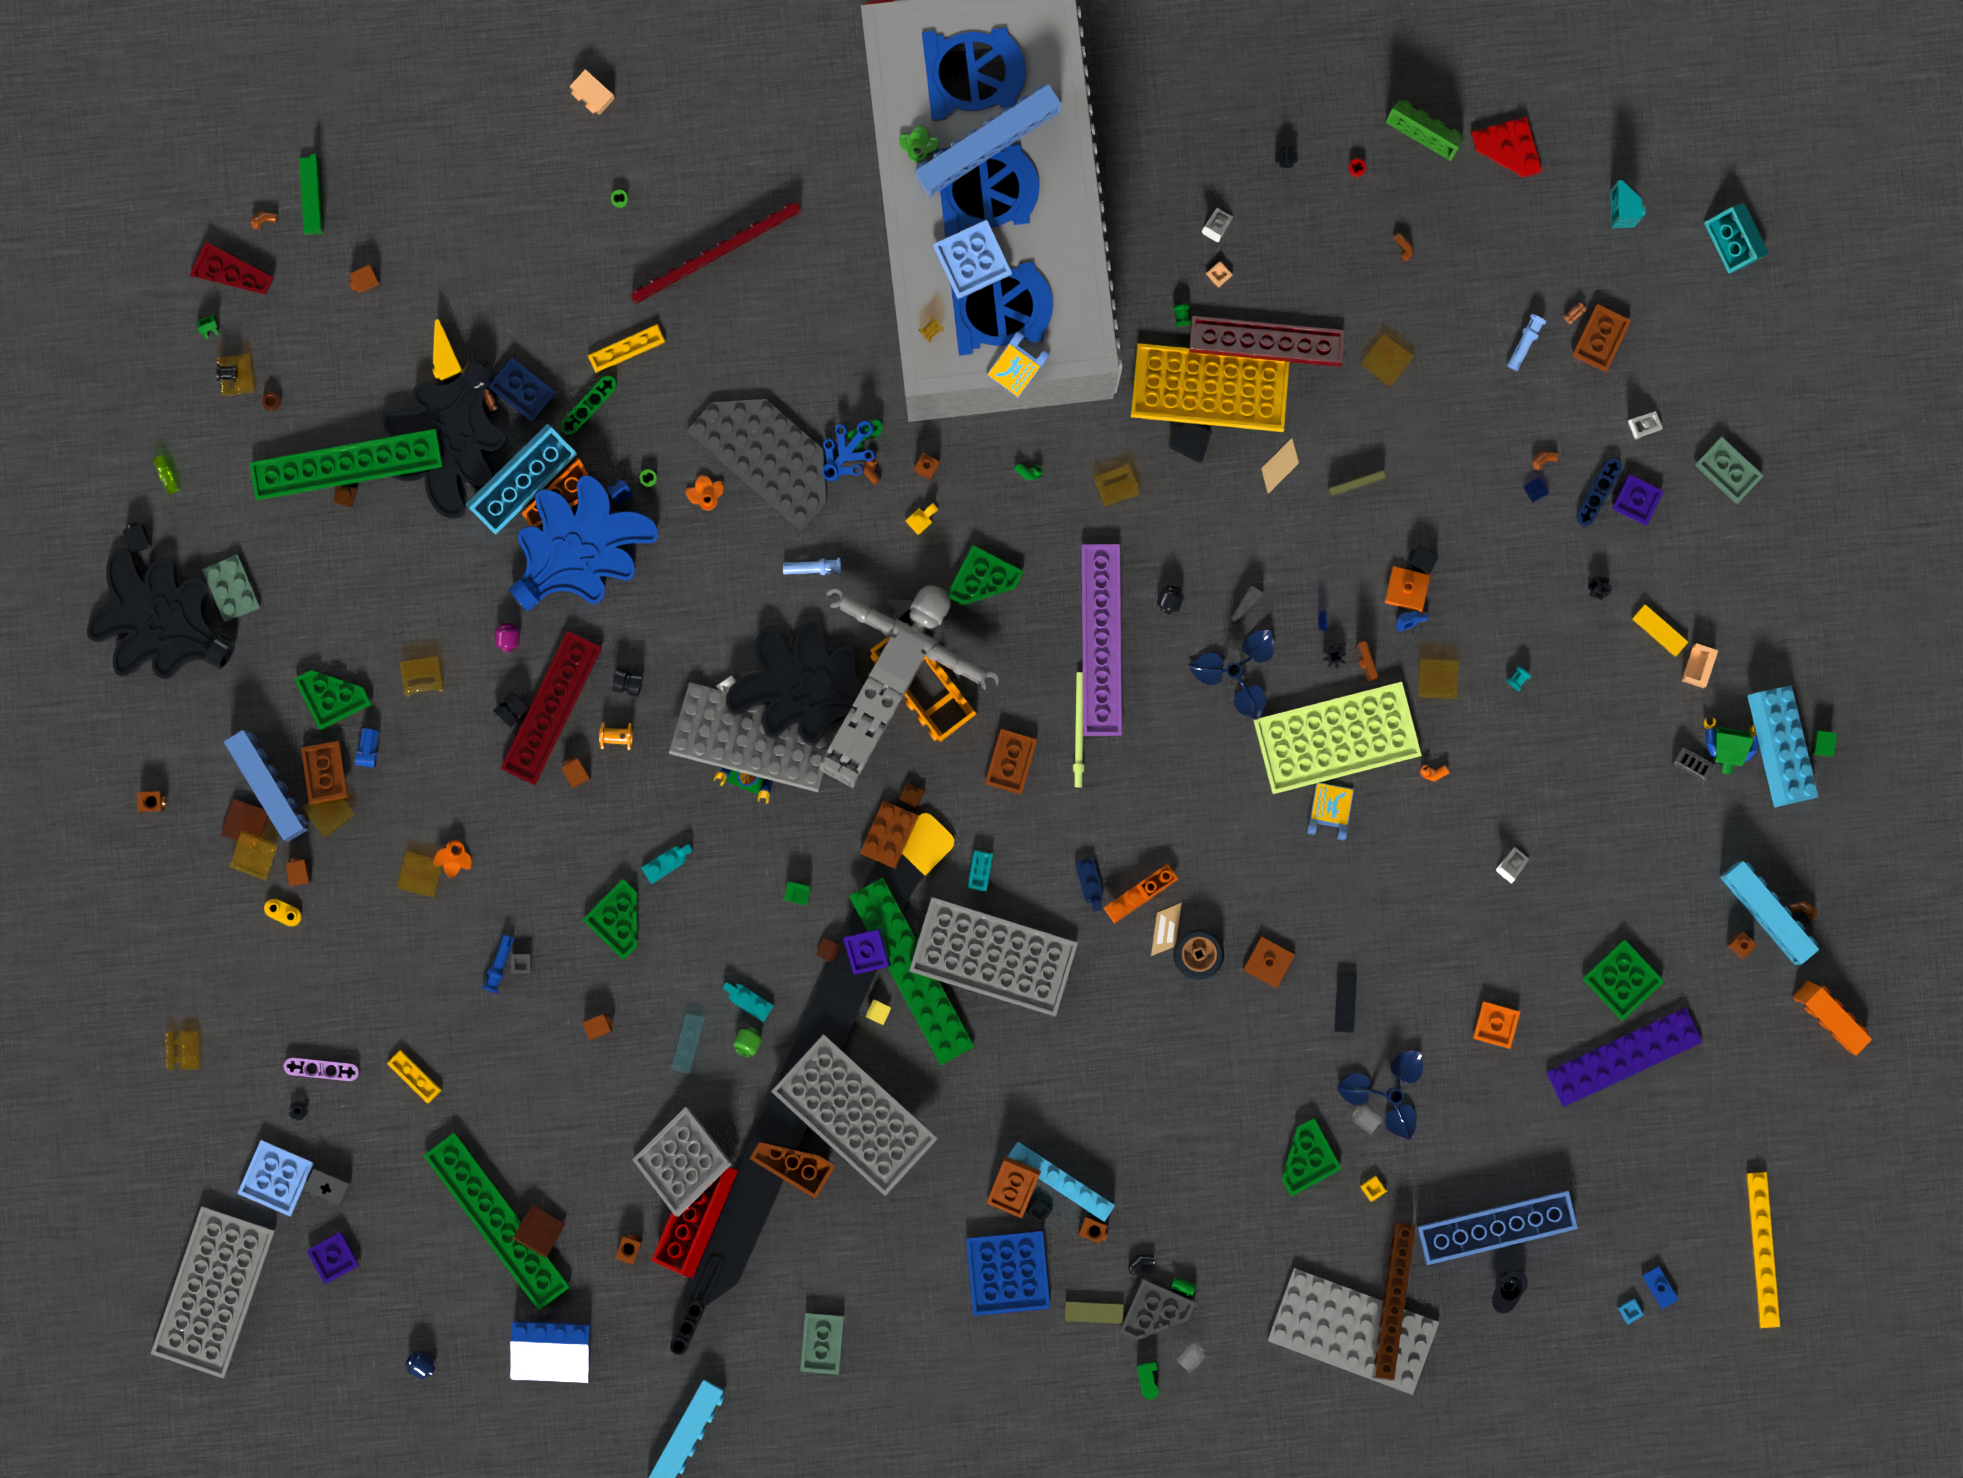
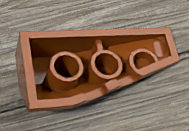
(798, 1168)

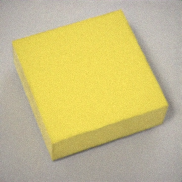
(878, 1012)

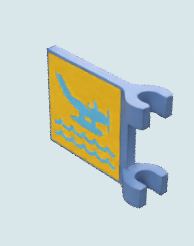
(1016, 367)
(1331, 808)

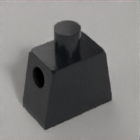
(1191, 441)

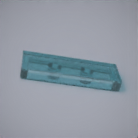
(688, 1043)

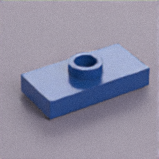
(1660, 1287)

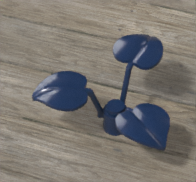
(1209, 670)
(1402, 1119)

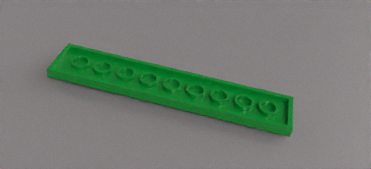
(346, 464)
(922, 994)
(494, 1220)

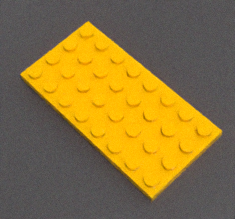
(1209, 388)

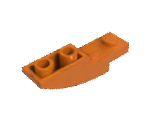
(1140, 893)

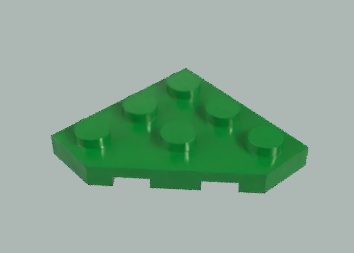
(983, 577)
(330, 698)
(616, 919)
(1308, 1159)

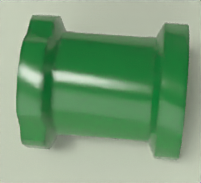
(1182, 315)

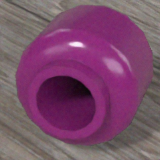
(507, 637)

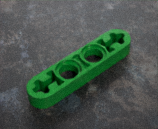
(591, 408)

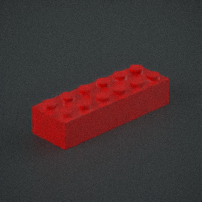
(688, 1234)

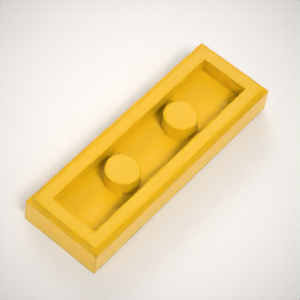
(1660, 630)
(414, 1076)

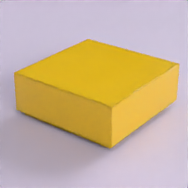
(1373, 1188)

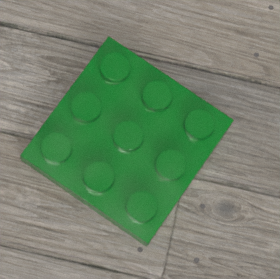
(1623, 980)

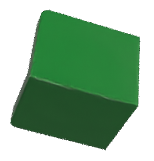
(1824, 743)
(797, 893)

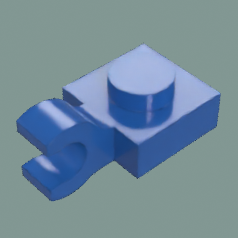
(1409, 620)

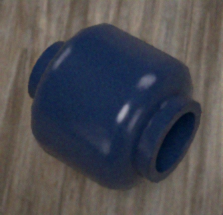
(420, 1364)

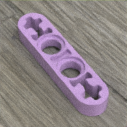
(321, 1069)

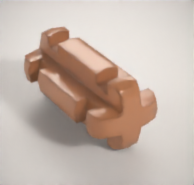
(1575, 313)
(489, 401)

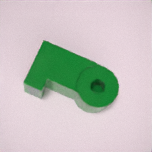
(876, 433)
(1148, 1387)

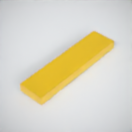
(626, 348)

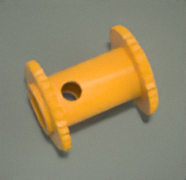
(613, 736)

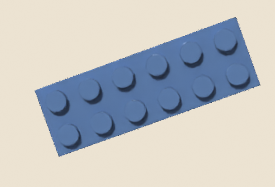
(266, 786)

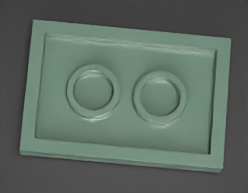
(1729, 470)
(231, 588)
(822, 1343)

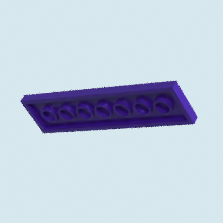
(1624, 1057)

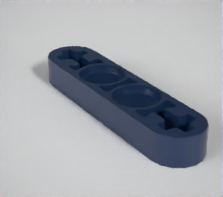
(1600, 493)

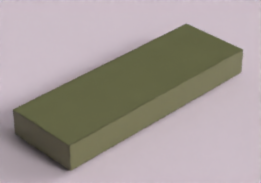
(1356, 483)
(1094, 1312)

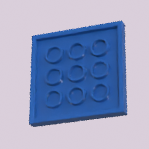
(1008, 1273)

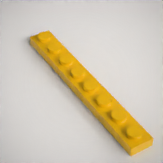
(1763, 1250)

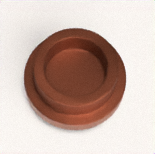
(271, 401)

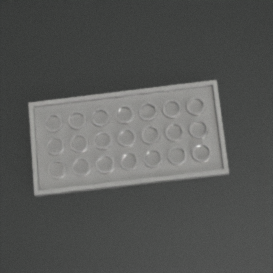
(739, 743)
(993, 956)
(854, 1115)
(213, 1292)
(1343, 1329)

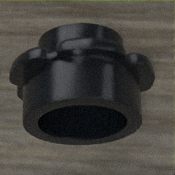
(303, 1111)

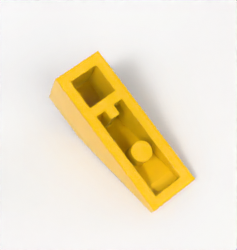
(444, 358)

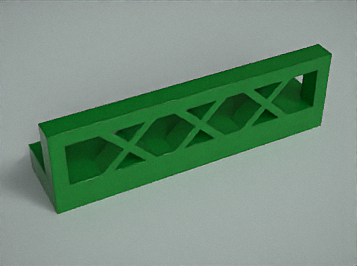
(311, 195)

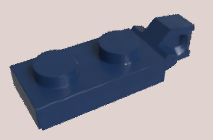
(1090, 882)

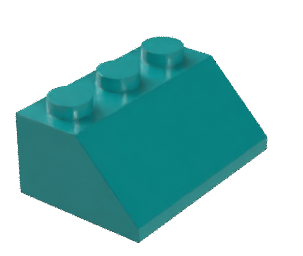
(1625, 206)
(1736, 238)

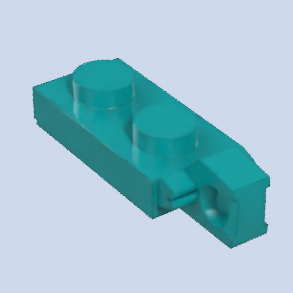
(666, 863)
(748, 1001)

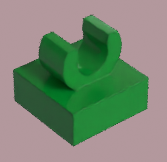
(207, 324)

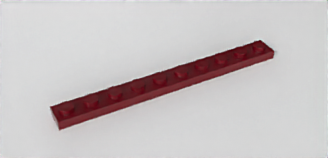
(722, 248)

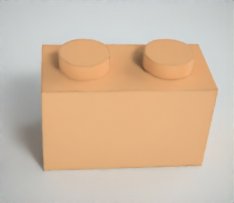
(591, 92)

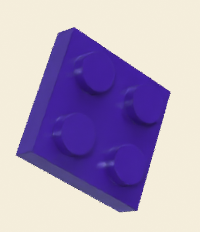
(1637, 500)
(867, 951)
(333, 1258)

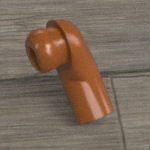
(261, 217)
(1406, 245)
(1542, 457)
(869, 470)

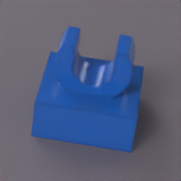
(620, 492)

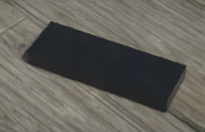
(1345, 1003)

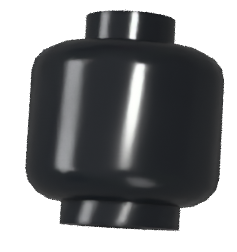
(1170, 599)

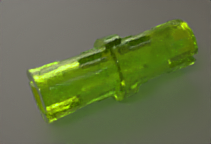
(165, 475)

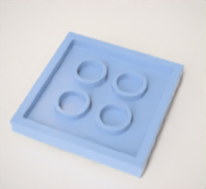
(972, 259)
(276, 1178)

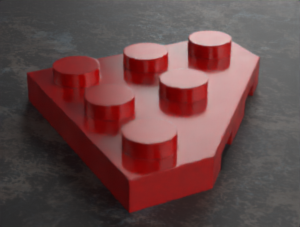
(1509, 146)

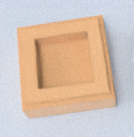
(1219, 274)

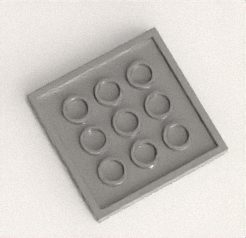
(682, 1161)

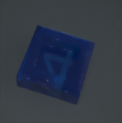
(1536, 489)
(1322, 621)

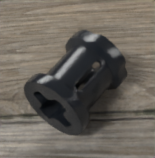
(226, 373)

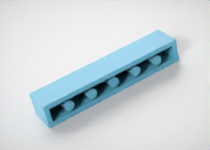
(1063, 1182)
(688, 1430)

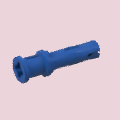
(495, 973)

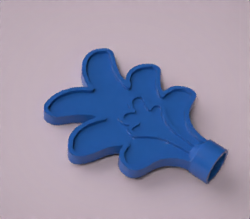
(578, 547)

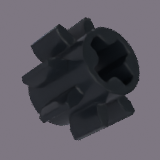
(1286, 157)
(1599, 587)
(1328, 658)

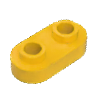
(282, 912)

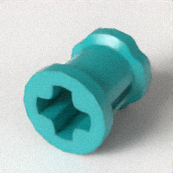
(1518, 679)

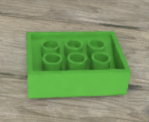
(1424, 129)

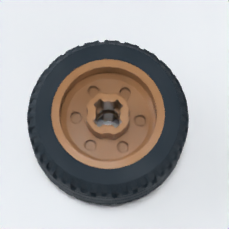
(1211, 950)

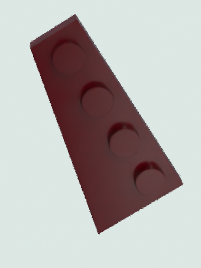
(229, 270)

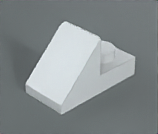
(1217, 225)
(1644, 425)
(1512, 865)

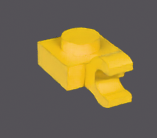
(920, 520)

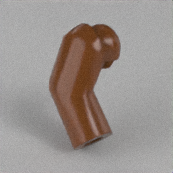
(1805, 907)

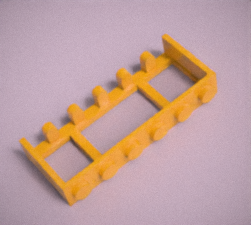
(924, 715)

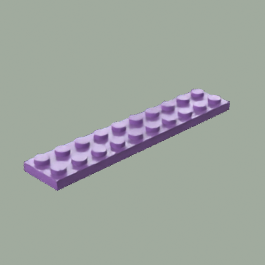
(1101, 640)

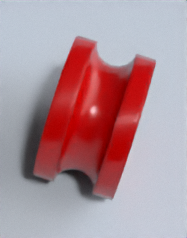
(1360, 172)

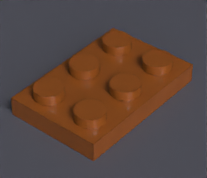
(1601, 338)
(1011, 761)
(324, 772)
(889, 834)
(1013, 1187)

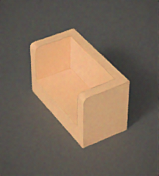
(1699, 665)

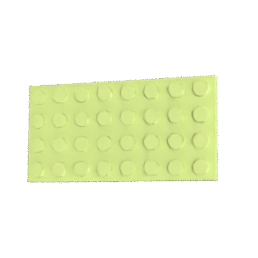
(1337, 737)

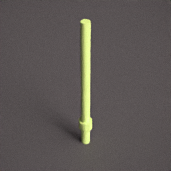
(1078, 767)

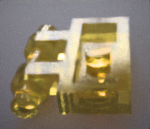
(188, 1050)

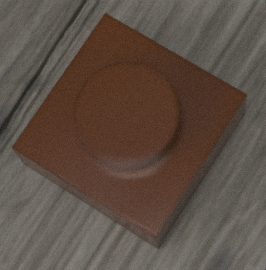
(345, 496)
(911, 795)

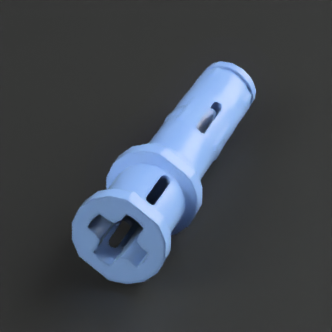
(1529, 334)
(822, 566)

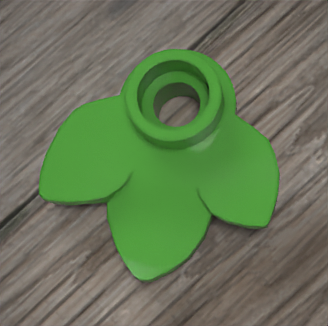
(918, 141)

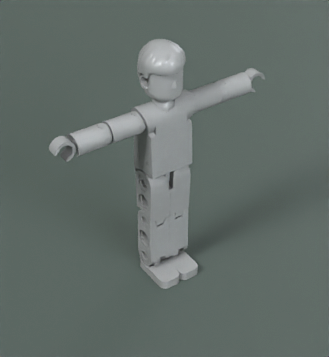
(896, 671)

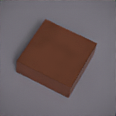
(828, 950)

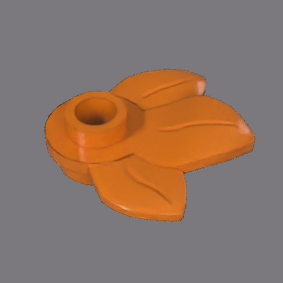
(705, 489)
(452, 861)

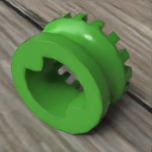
(620, 204)
(645, 473)

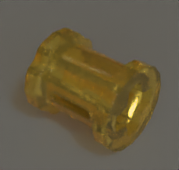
(930, 329)

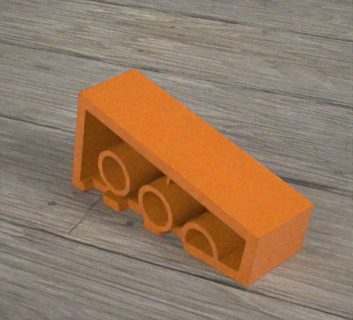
(563, 484)
(1833, 1017)

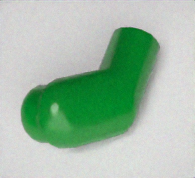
(1030, 473)

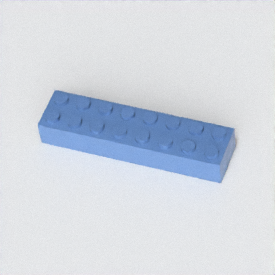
(988, 140)
(1496, 1227)

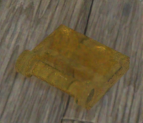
(245, 379)
(1117, 491)
(421, 669)

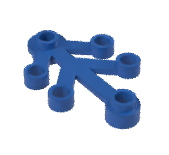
(845, 453)

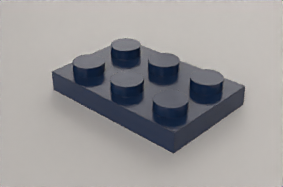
(522, 390)

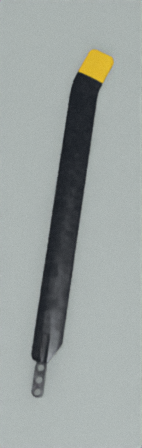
(829, 1014)

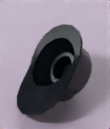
(1508, 1290)

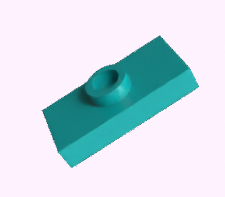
(980, 870)

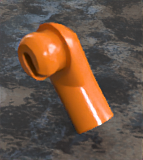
(1432, 774)

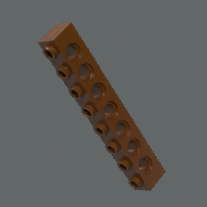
(1393, 1301)

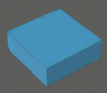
(1630, 1311)

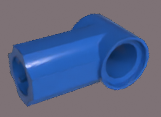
(366, 753)

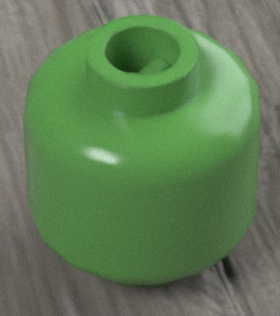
(747, 1042)

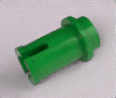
(1183, 1286)

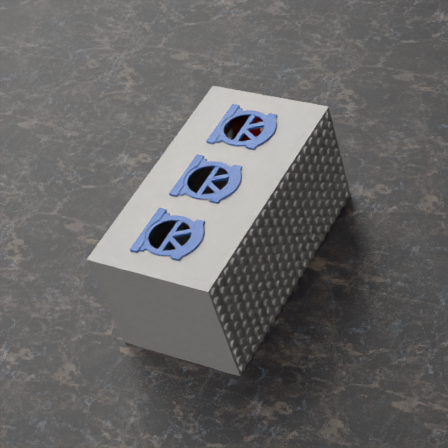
(1047, 236)

